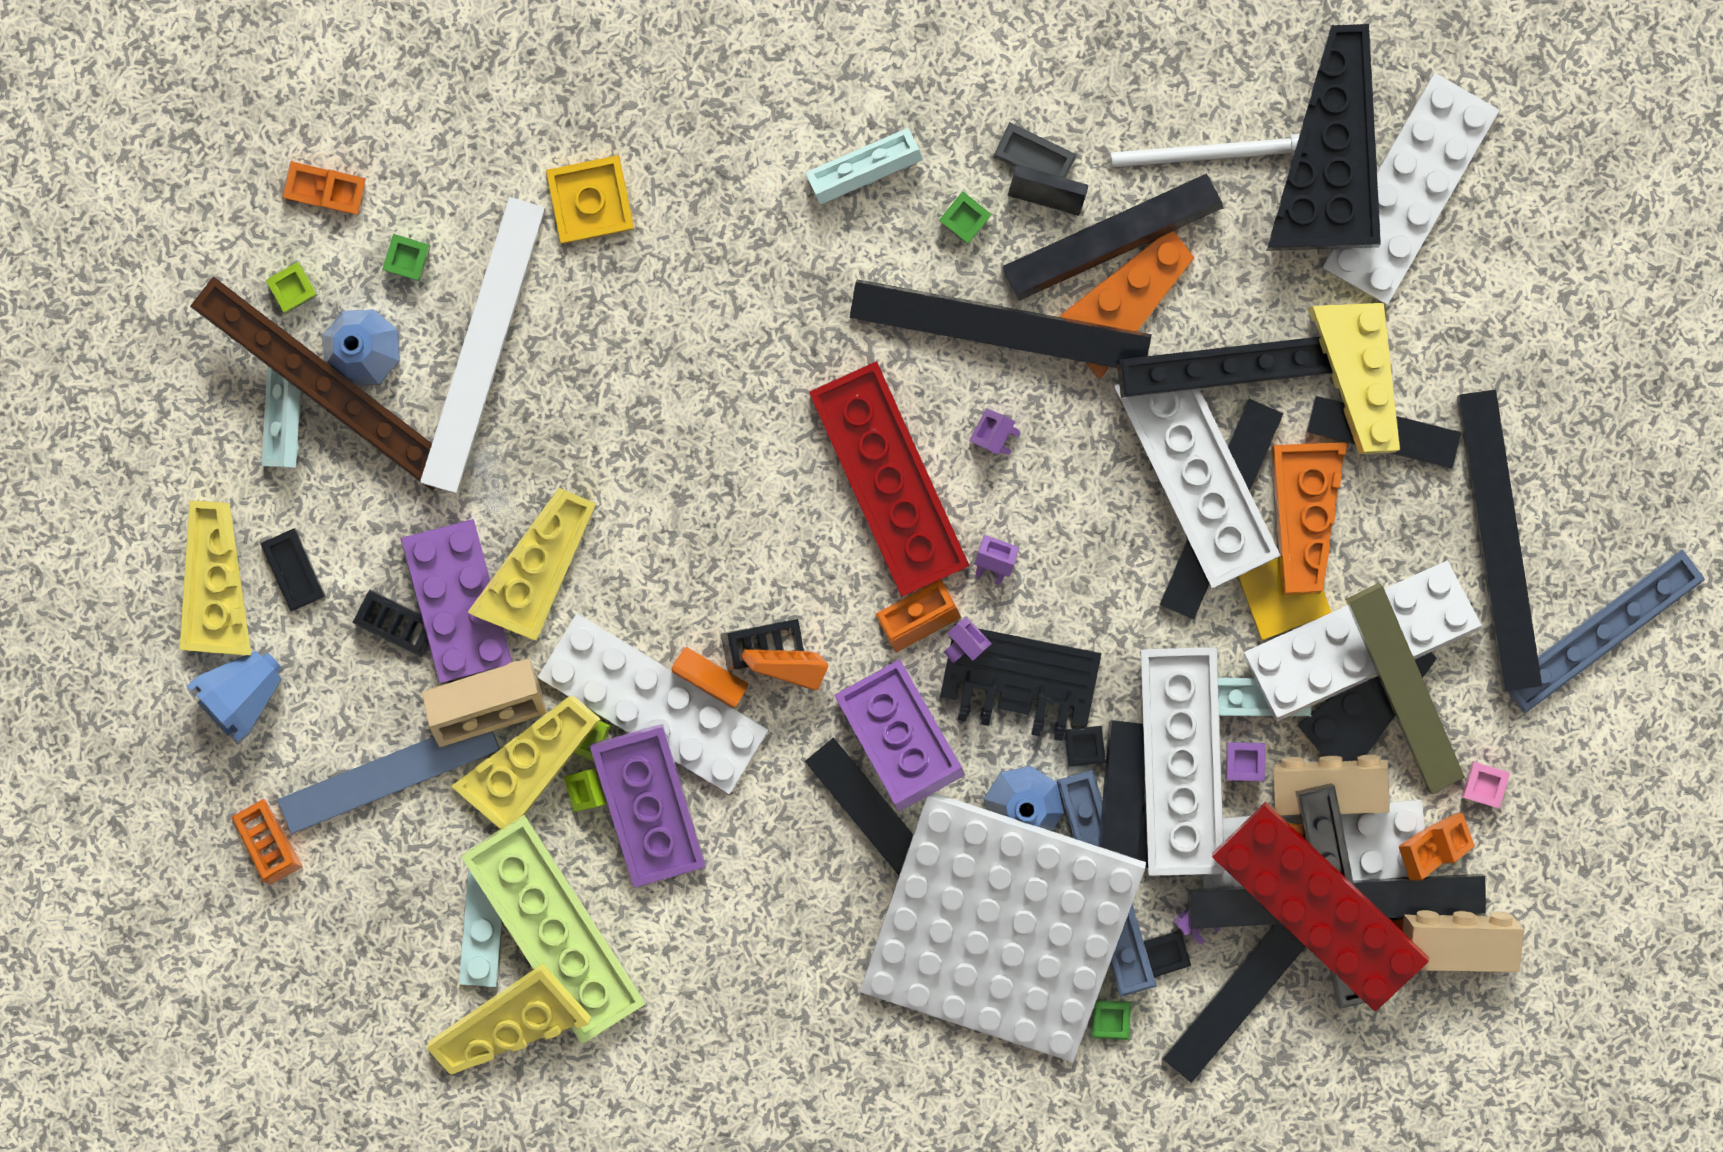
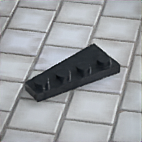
(1354, 718)

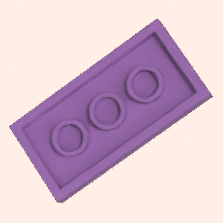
(447, 580)
(899, 735)
(648, 805)

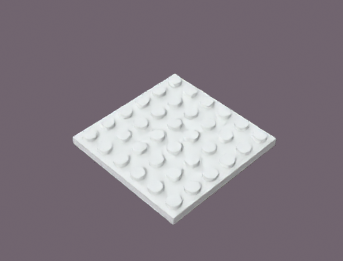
(1002, 926)

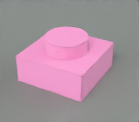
(1485, 784)

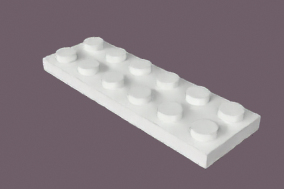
(1416, 185)
(1202, 483)
(1331, 655)
(643, 693)
(1182, 760)
(1369, 838)

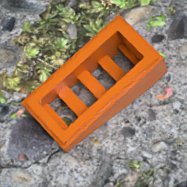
(795, 667)
(254, 848)

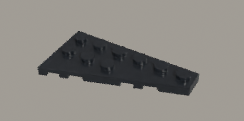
(1333, 172)

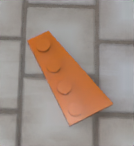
(1134, 289)
(1305, 501)

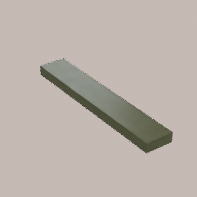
(1405, 688)

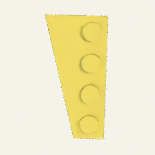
(1360, 359)
(533, 572)
(522, 770)
(516, 1016)

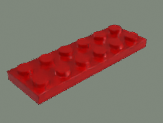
(889, 478)
(1320, 907)

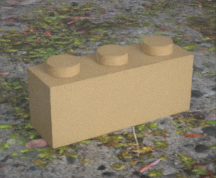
(484, 702)
(1359, 784)
(1467, 941)

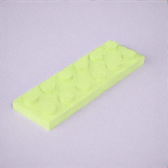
(552, 923)

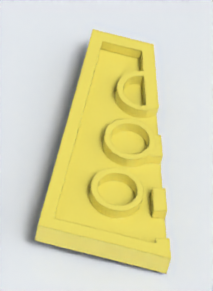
(212, 584)

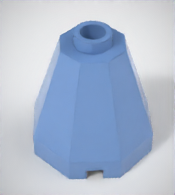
(377, 347)
(237, 692)
(1026, 786)

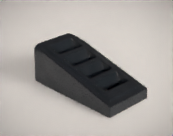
(366, 609)
(730, 644)

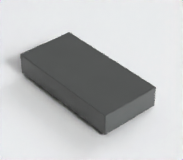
(1033, 152)

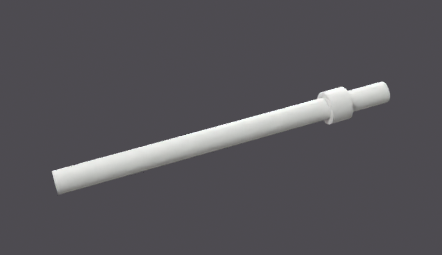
(1205, 152)

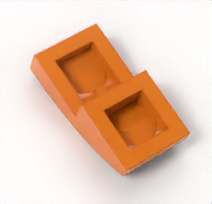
(323, 188)
(1436, 845)

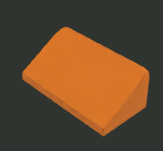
(918, 615)
(709, 677)

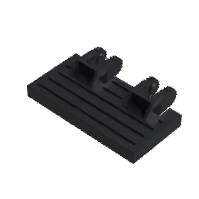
(1023, 672)

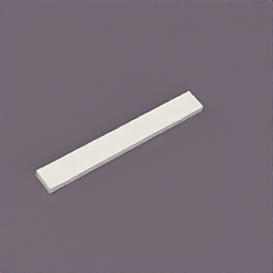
(483, 345)

